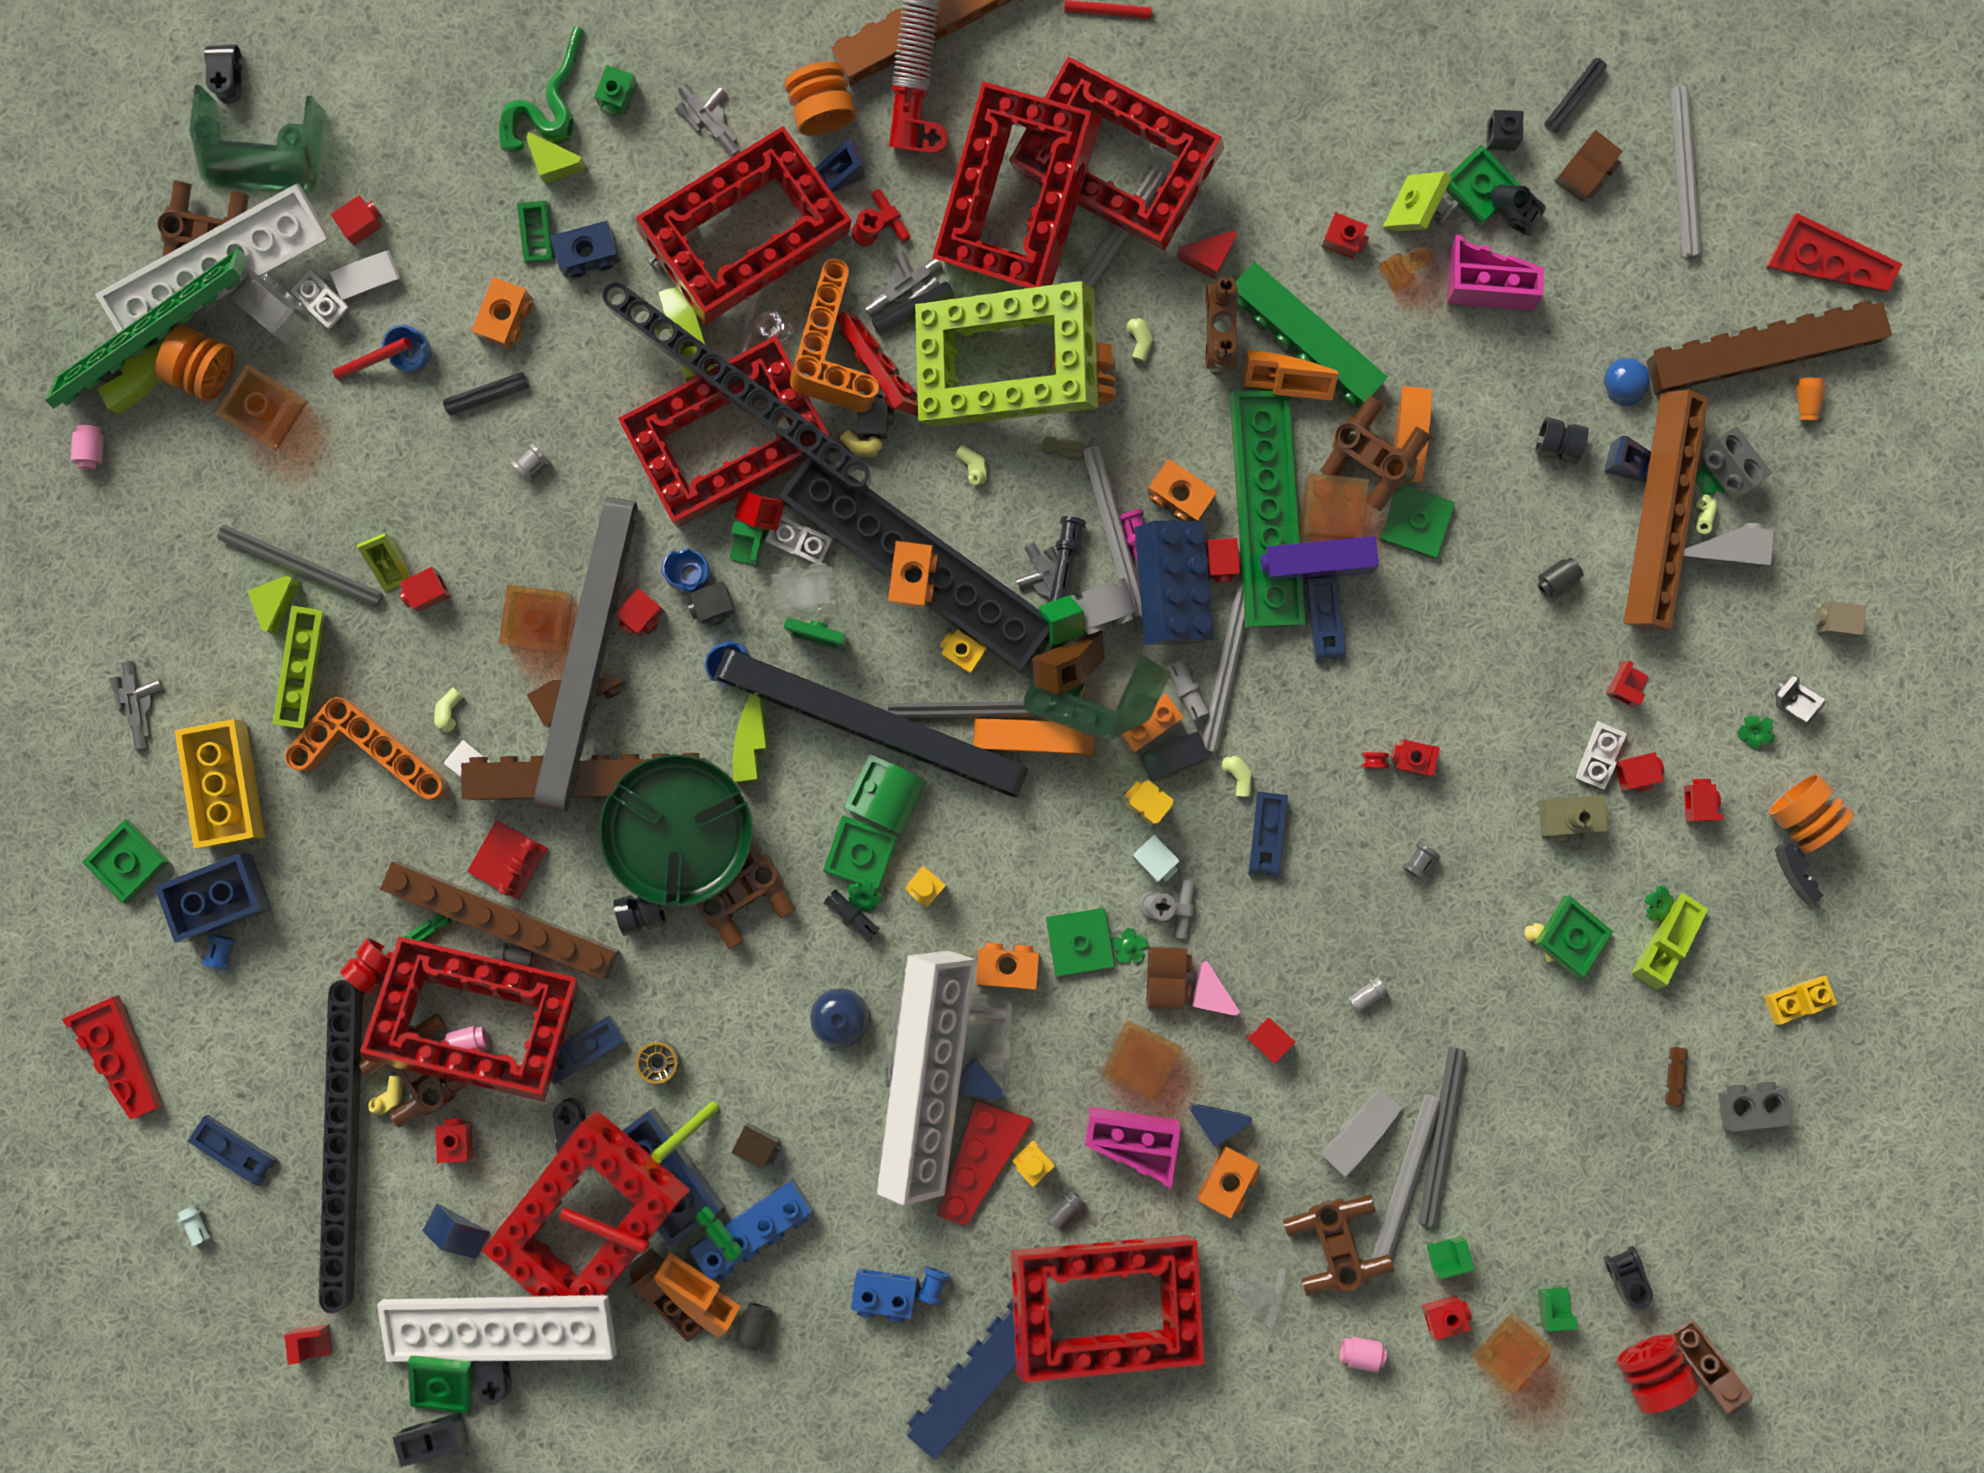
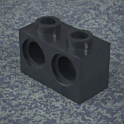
(430, 1439)

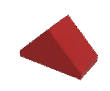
(1208, 253)

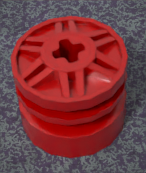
(1657, 1373)

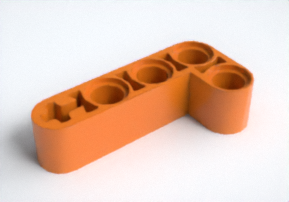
(1031, 737)

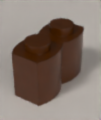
(1589, 165)
(1167, 977)

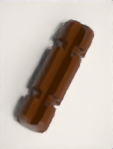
(1676, 1076)

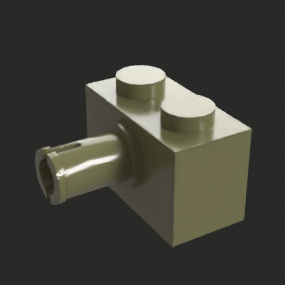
(1573, 816)

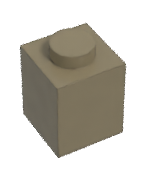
(1841, 619)

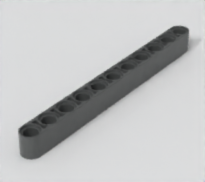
(586, 655)

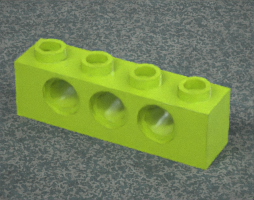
(299, 667)

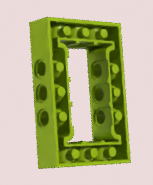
(1071, 389)

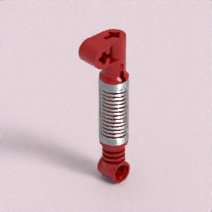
(911, 81)

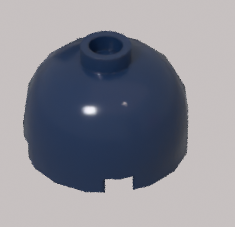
(839, 1018)

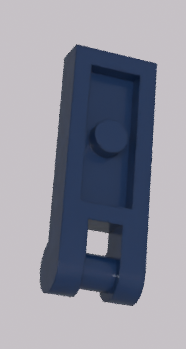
(1325, 618)
(1267, 833)
(588, 1047)
(231, 1150)

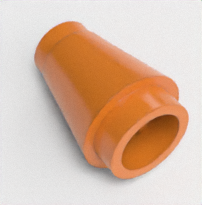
(1810, 397)

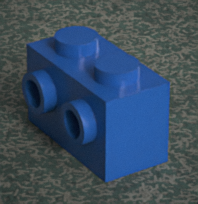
(883, 1294)

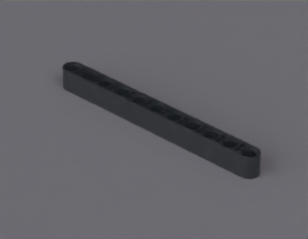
(726, 377)
(871, 723)
(332, 1156)

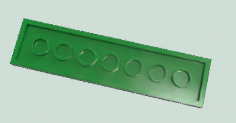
(151, 325)
(1265, 504)

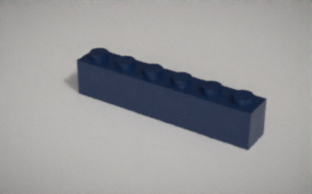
(968, 1386)

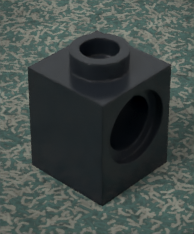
(1504, 130)

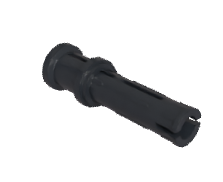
(1067, 547)

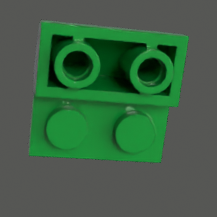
(885, 794)

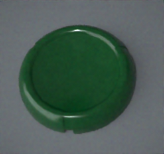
(675, 830)

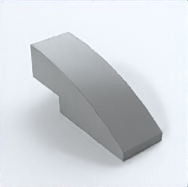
(1361, 1132)

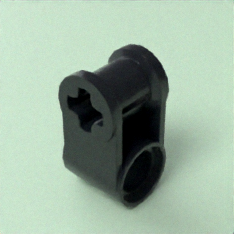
(224, 71)
(1518, 207)
(563, 1126)
(1626, 1272)
(492, 1373)

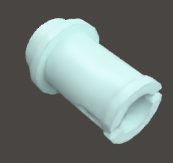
(193, 1225)

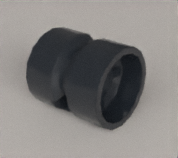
(1565, 441)
(636, 913)

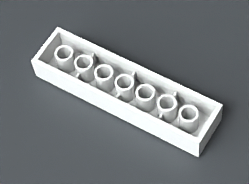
(926, 1076)

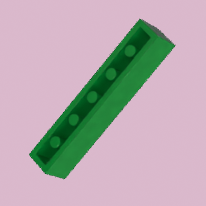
(1307, 334)

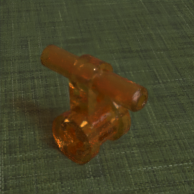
(1401, 268)

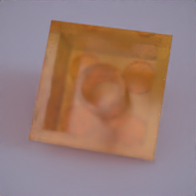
(261, 407)
(1333, 507)
(536, 619)
(1140, 1060)
(1513, 1353)

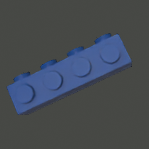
(755, 1227)

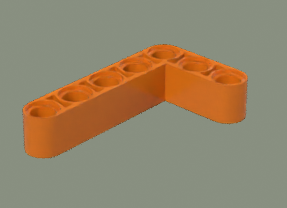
(818, 338)
(371, 744)

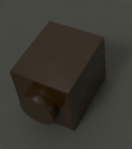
(756, 1146)

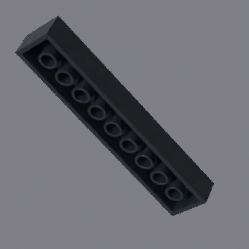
(961, 590)

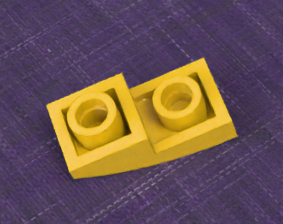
(1800, 1000)

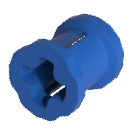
(218, 951)
(932, 1285)

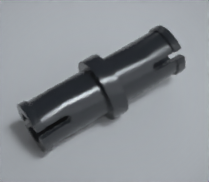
(851, 915)

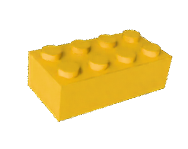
(219, 784)

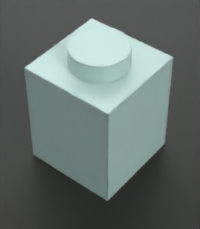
(1156, 859)

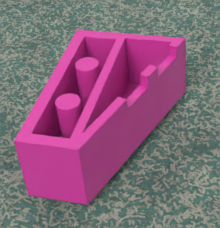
(1491, 279)
(1136, 1140)

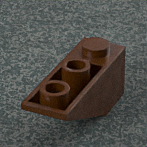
(1069, 664)
(546, 696)
(642, 1277)
(1712, 1370)

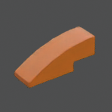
(1289, 375)
(1412, 411)
(696, 1295)

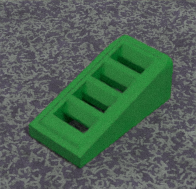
(536, 206)

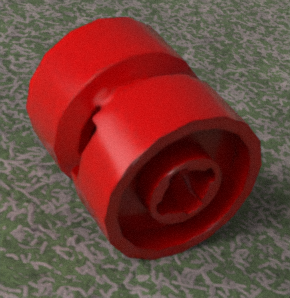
(368, 967)

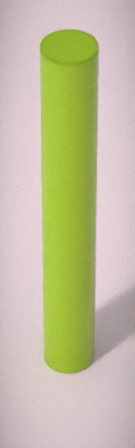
(685, 1132)

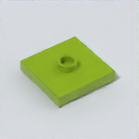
(1417, 201)

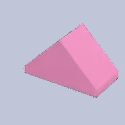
(1210, 992)

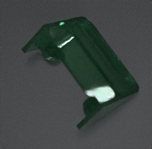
(257, 165)
(1095, 720)

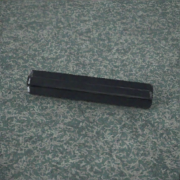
(1575, 95)
(907, 309)
(485, 393)

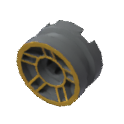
(646, 1067)

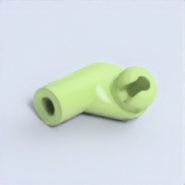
(1143, 336)
(976, 465)
(1707, 515)
(444, 708)
(1241, 772)

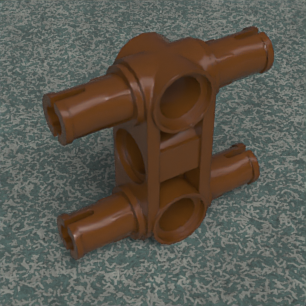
(191, 224)
(1221, 305)
(1375, 453)
(743, 891)
(418, 1083)
(1338, 1245)

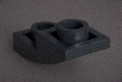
(1174, 756)
(1793, 866)

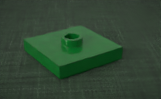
(1475, 181)
(1417, 521)
(816, 632)
(860, 852)
(125, 861)
(1573, 937)
(1079, 941)
(440, 1383)

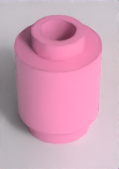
(87, 447)
(469, 1038)
(1363, 1354)

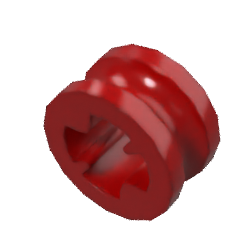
(1375, 760)

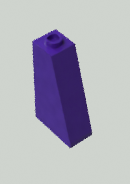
(1321, 559)

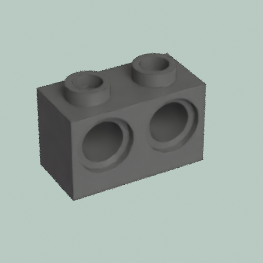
(1735, 463)
(1754, 1114)

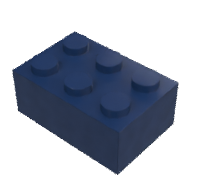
(212, 897)

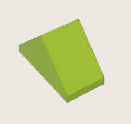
(553, 161)
(385, 560)
(272, 602)

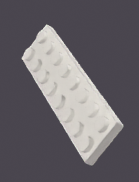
(266, 234)
(498, 1328)

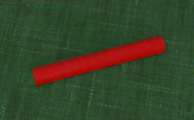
(1107, 9)
(372, 358)
(604, 1230)

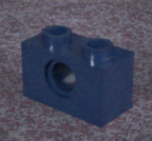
(571, 243)

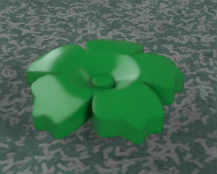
(1709, 481)
(1756, 731)
(864, 896)
(1659, 904)
(1129, 946)

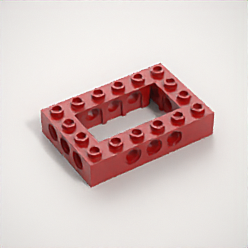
(1191, 142)
(771, 158)
(978, 171)
(695, 399)
(417, 961)
(625, 1166)
(1173, 1346)

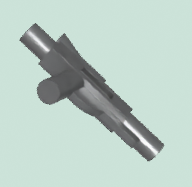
(710, 114)
(903, 281)
(1043, 578)
(137, 701)

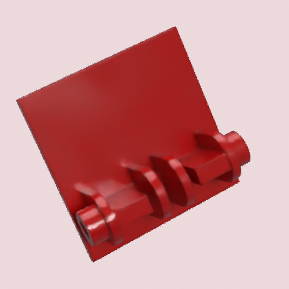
(507, 860)

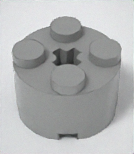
(1106, 604)

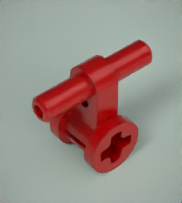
(871, 222)

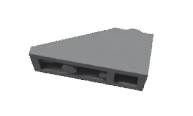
(1742, 548)

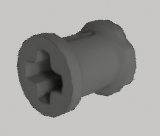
(1421, 861)

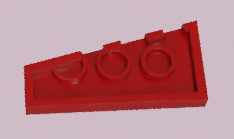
(1828, 255)
(880, 365)
(114, 1048)
(982, 1154)

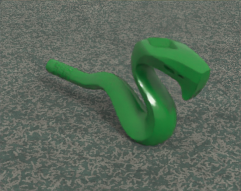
(555, 131)

